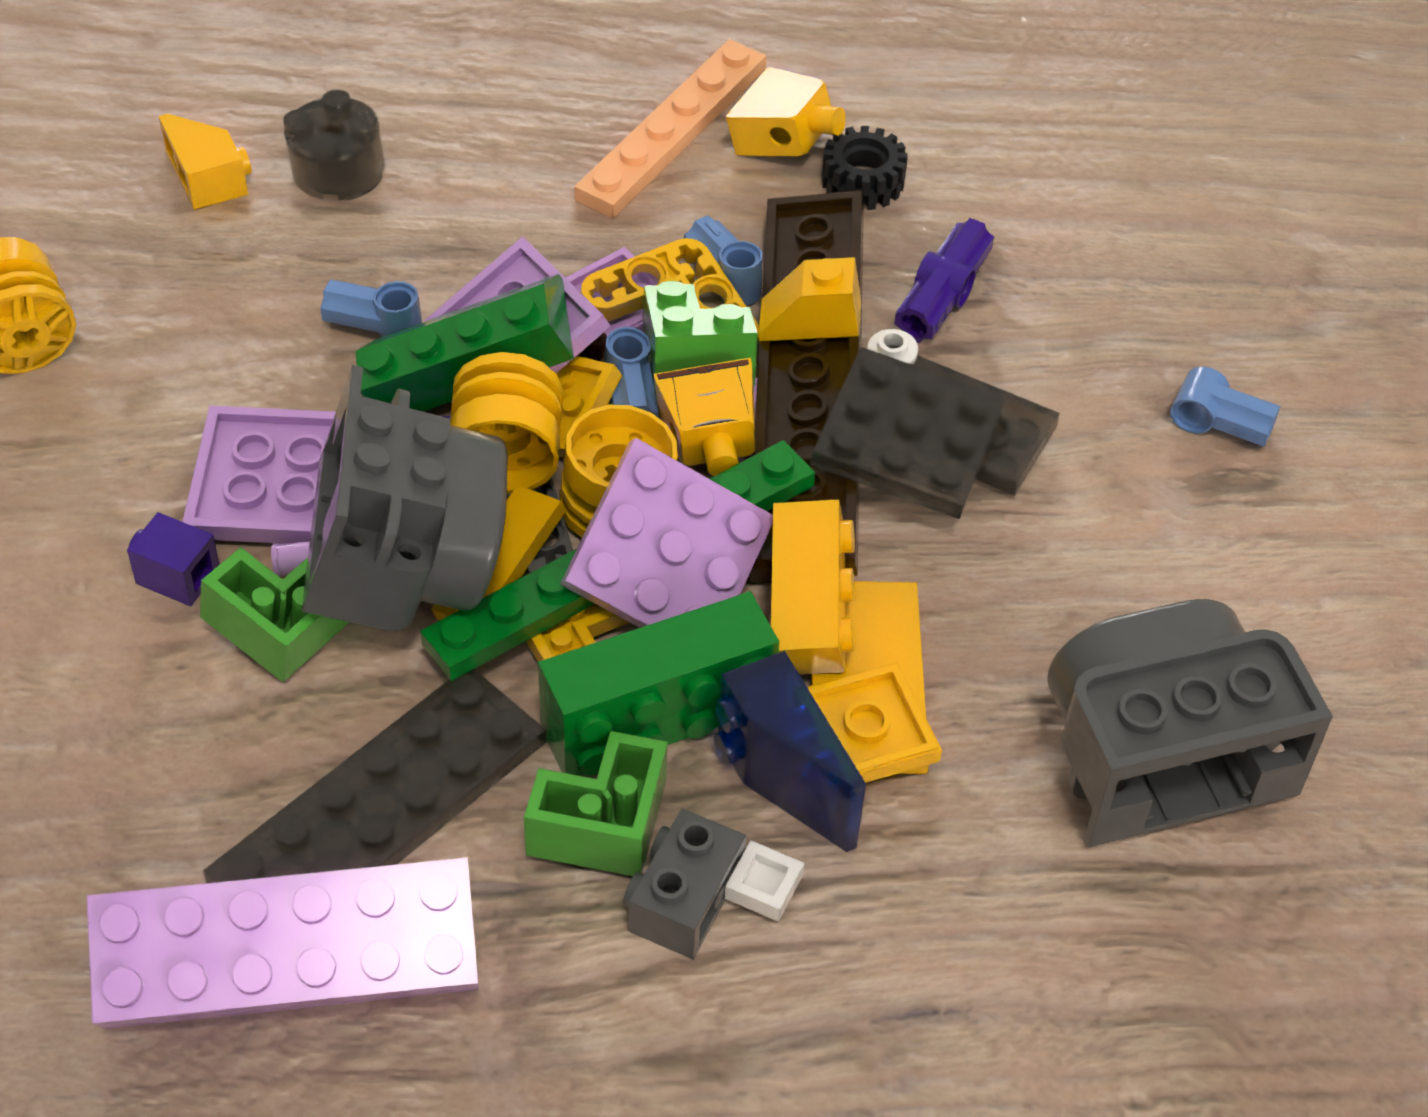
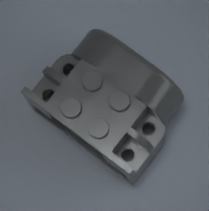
(402, 513)
(1181, 717)

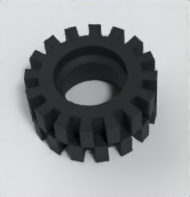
(868, 150)

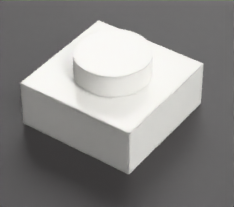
(764, 880)

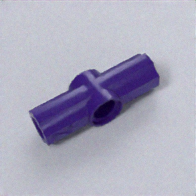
(944, 280)

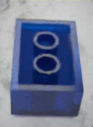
(789, 749)

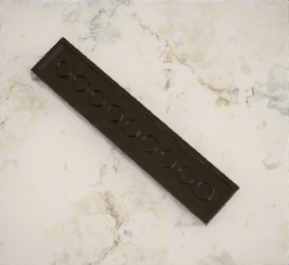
(804, 376)

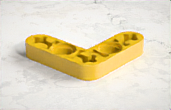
(665, 266)

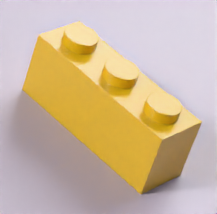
(812, 584)

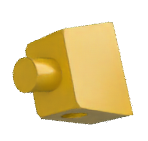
(783, 115)

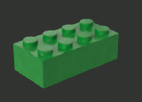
(648, 680)

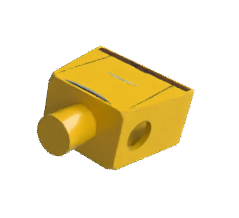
(709, 412)

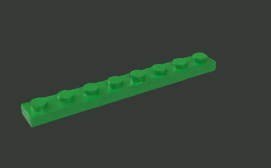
(539, 600)

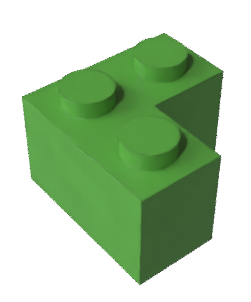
(693, 336)
(264, 613)
(603, 819)

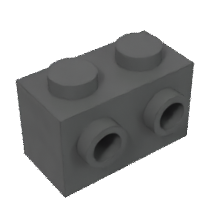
(683, 883)

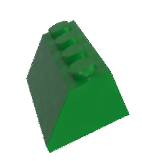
(432, 352)

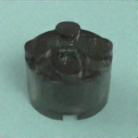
(334, 147)

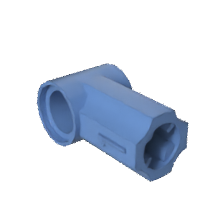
(738, 259)
(372, 309)
(630, 353)
(1209, 403)

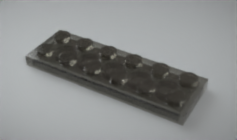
(393, 787)

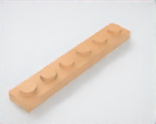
(669, 129)

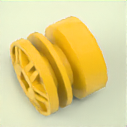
(33, 309)
(518, 403)
(594, 451)

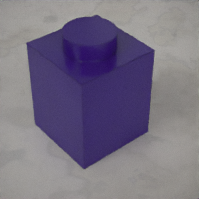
(172, 558)

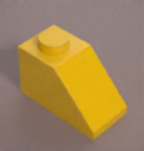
(205, 160)
(813, 302)

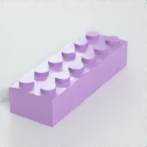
(281, 943)

